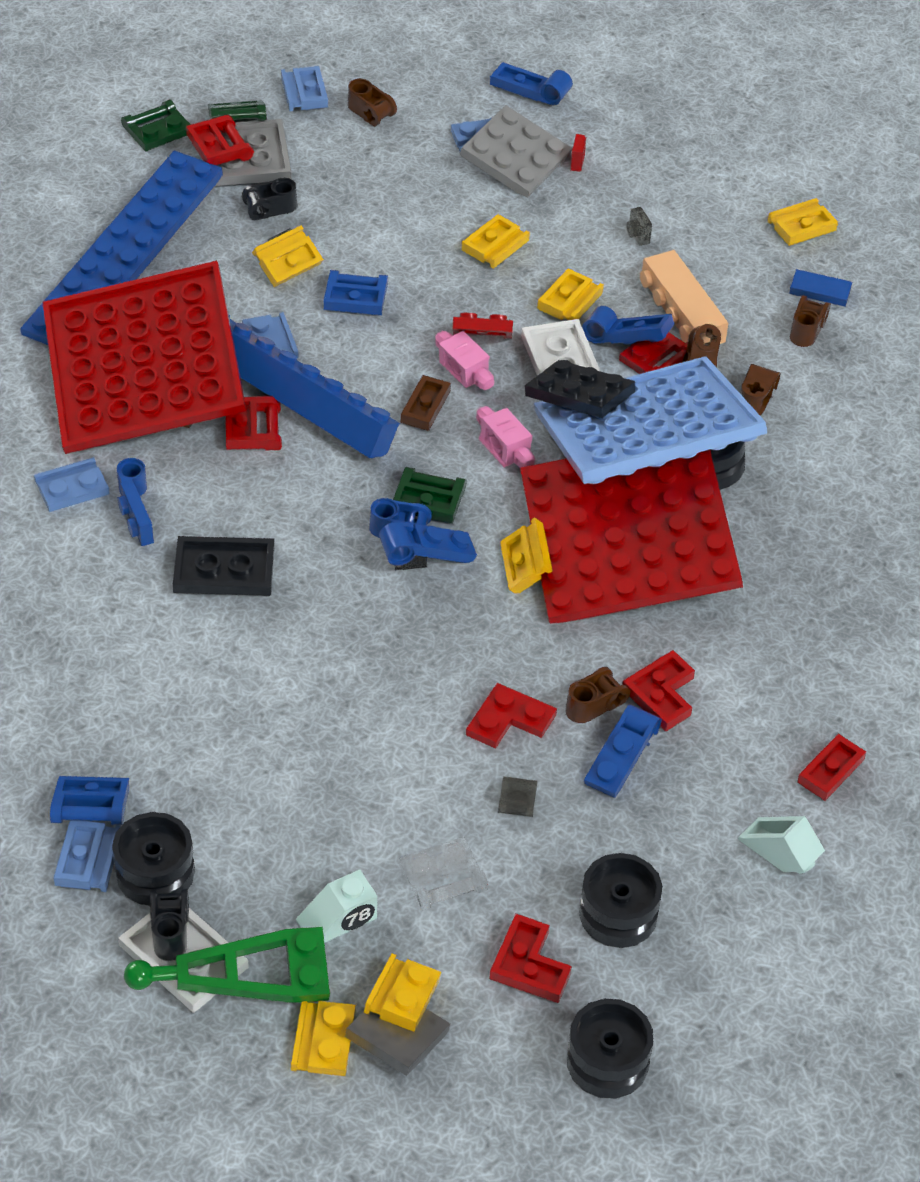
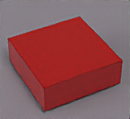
(578, 152)

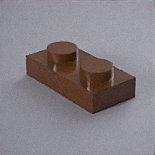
(425, 402)

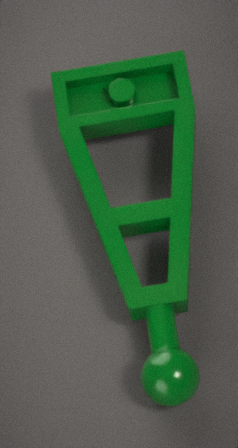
(305, 966)

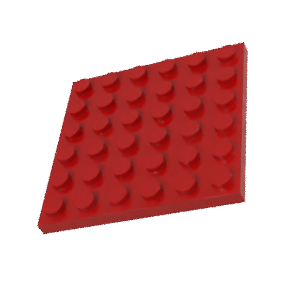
(142, 357)
(631, 536)

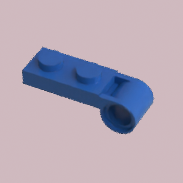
(532, 85)
(604, 327)
(132, 485)
(406, 540)
(622, 750)

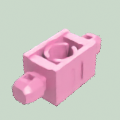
(464, 359)
(505, 437)

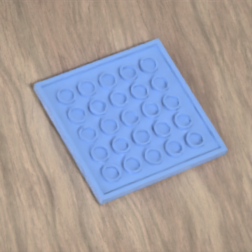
(667, 418)

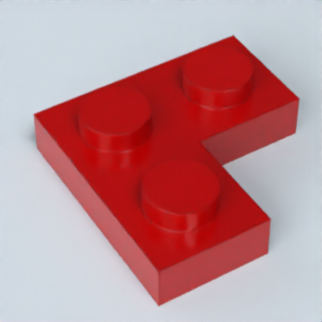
(655, 689)
(508, 708)
(523, 967)

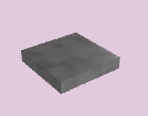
(395, 1044)

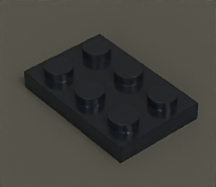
(580, 388)
(224, 565)

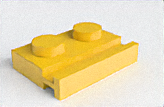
(802, 221)
(495, 241)
(287, 256)
(570, 296)
(525, 556)
(402, 992)
(321, 1038)

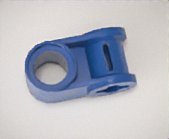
(388, 511)

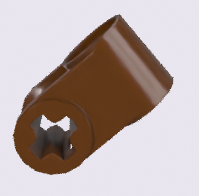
(370, 101)
(808, 321)
(696, 346)
(759, 386)
(595, 696)

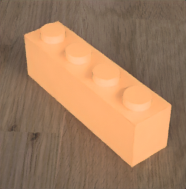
(681, 295)

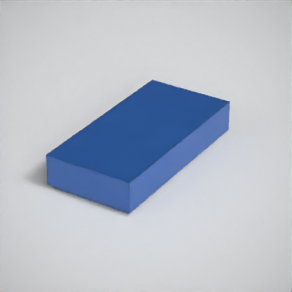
(821, 287)

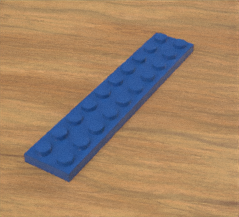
(136, 232)

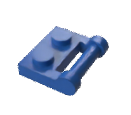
(355, 293)
(89, 799)

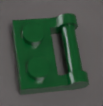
(239, 110)
(160, 131)
(435, 492)

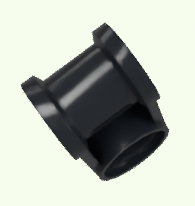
(273, 198)
(169, 918)

